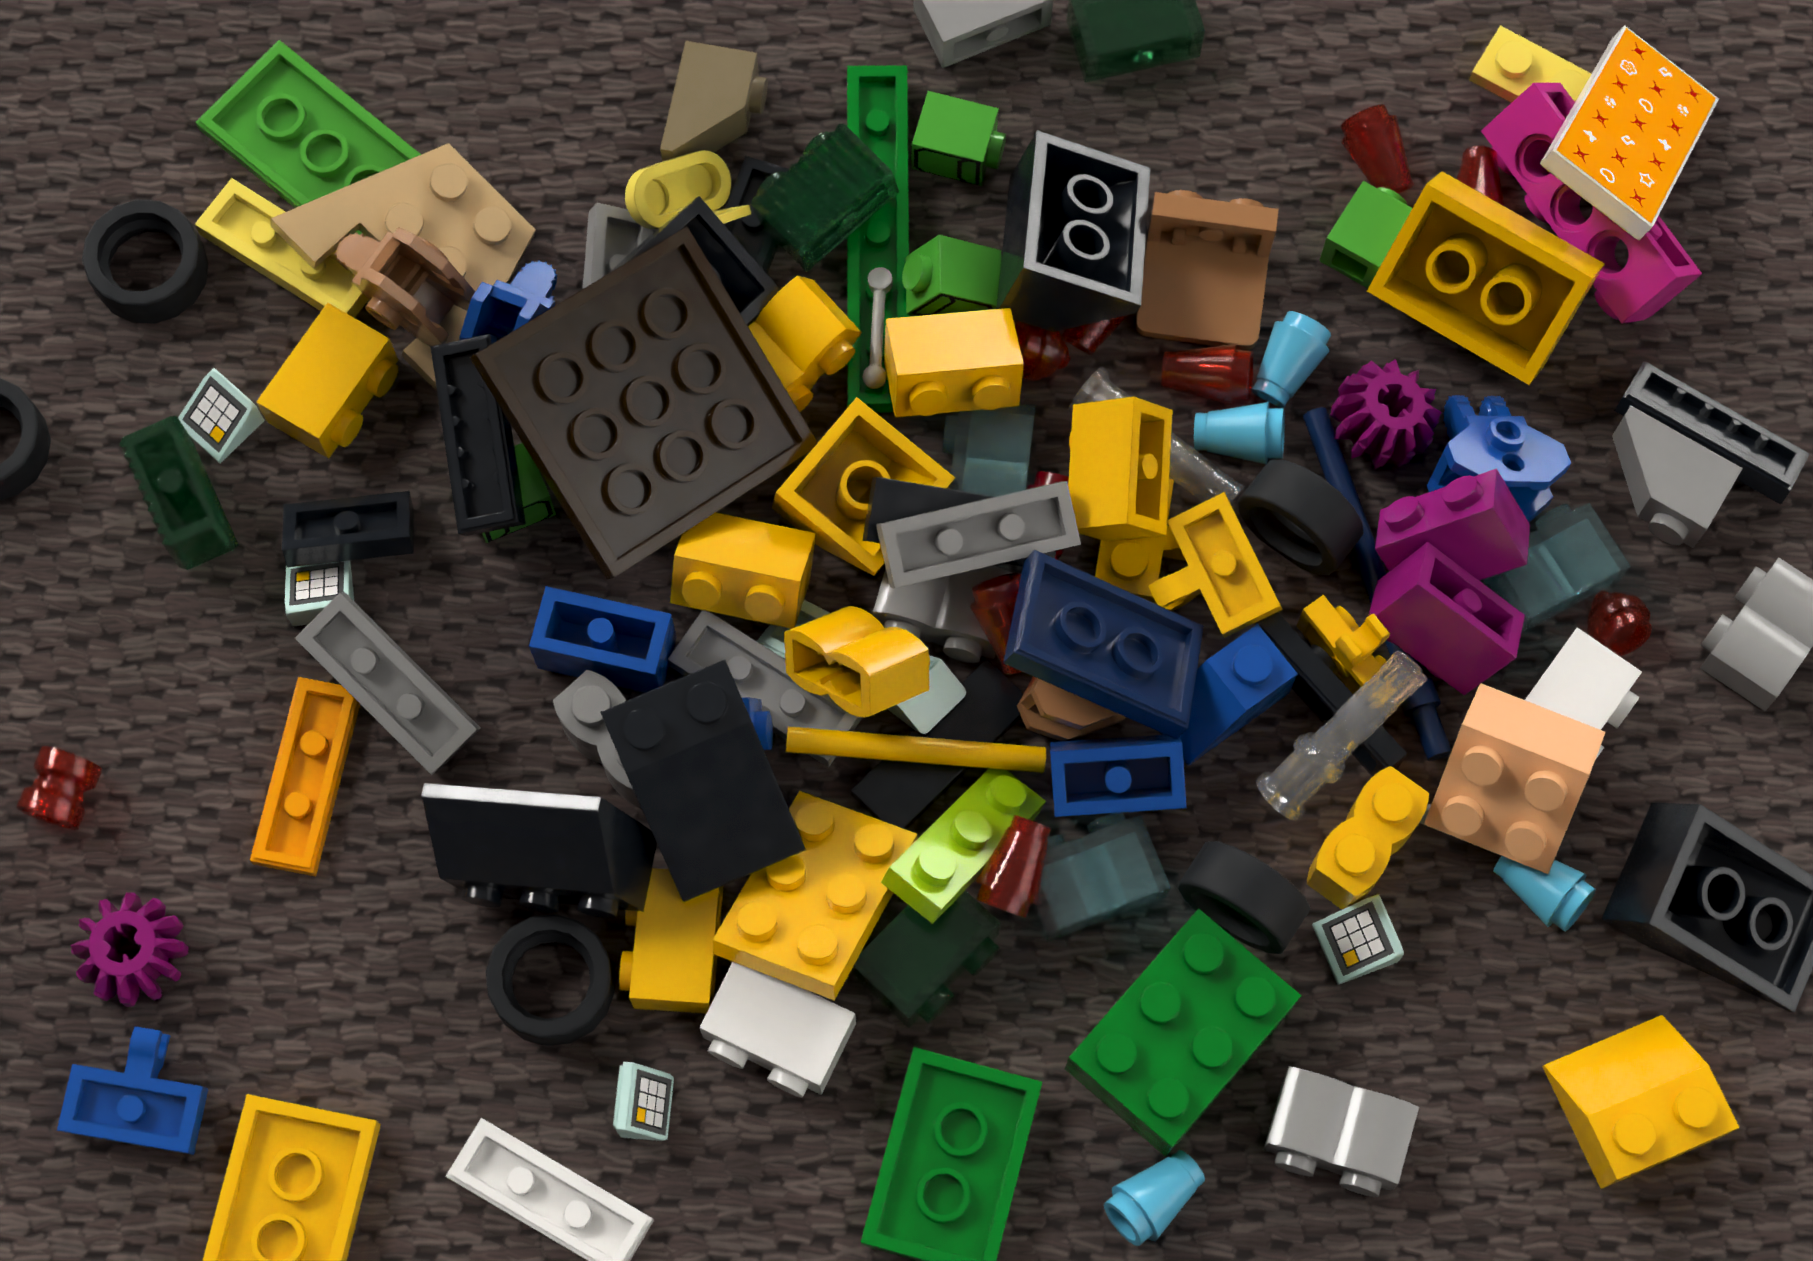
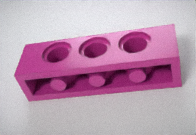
(1655, 264)

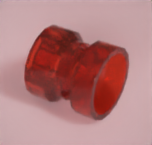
(59, 788)

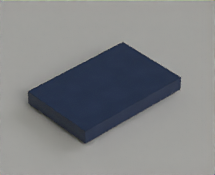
(1104, 644)

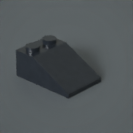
(703, 780)
(1717, 902)

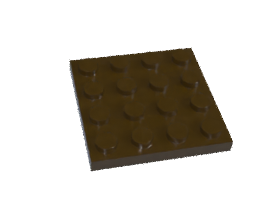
(645, 402)

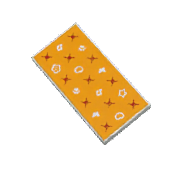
(1630, 133)

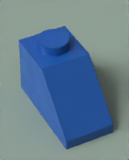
(1234, 690)

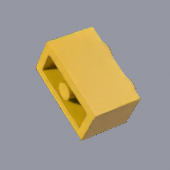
(953, 362)
(329, 381)
(1120, 468)
(743, 569)
(673, 949)

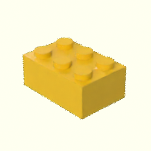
(1484, 277)

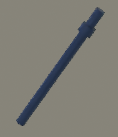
(1425, 699)

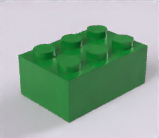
(1182, 1032)

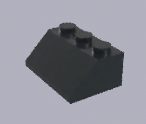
(1073, 236)
(539, 849)

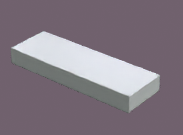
(548, 1196)

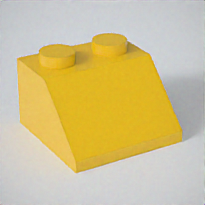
(834, 482)
(1639, 1100)

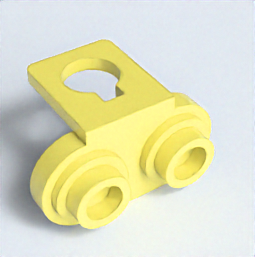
(667, 187)

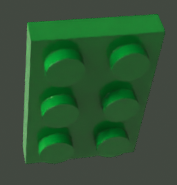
(951, 1160)

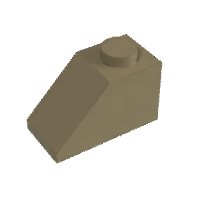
(712, 99)

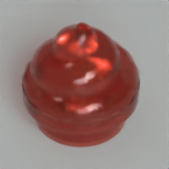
(1041, 351)
(1619, 621)

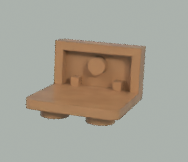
(1205, 269)

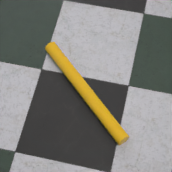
(915, 749)

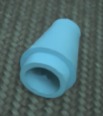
(1290, 357)
(1242, 432)
(1552, 896)
(1152, 1198)

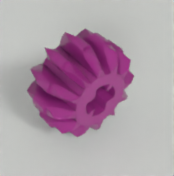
(1385, 414)
(118, 972)

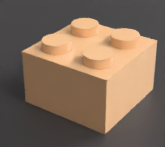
(1514, 778)

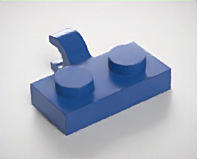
(135, 1104)

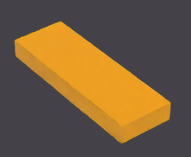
(306, 777)

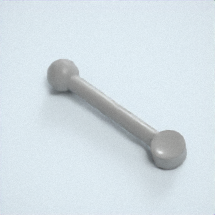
(880, 283)

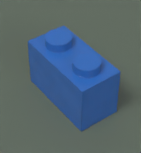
(602, 636)
(1117, 775)

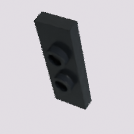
(476, 442)
(1766, 459)
(1326, 693)

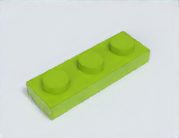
(960, 843)

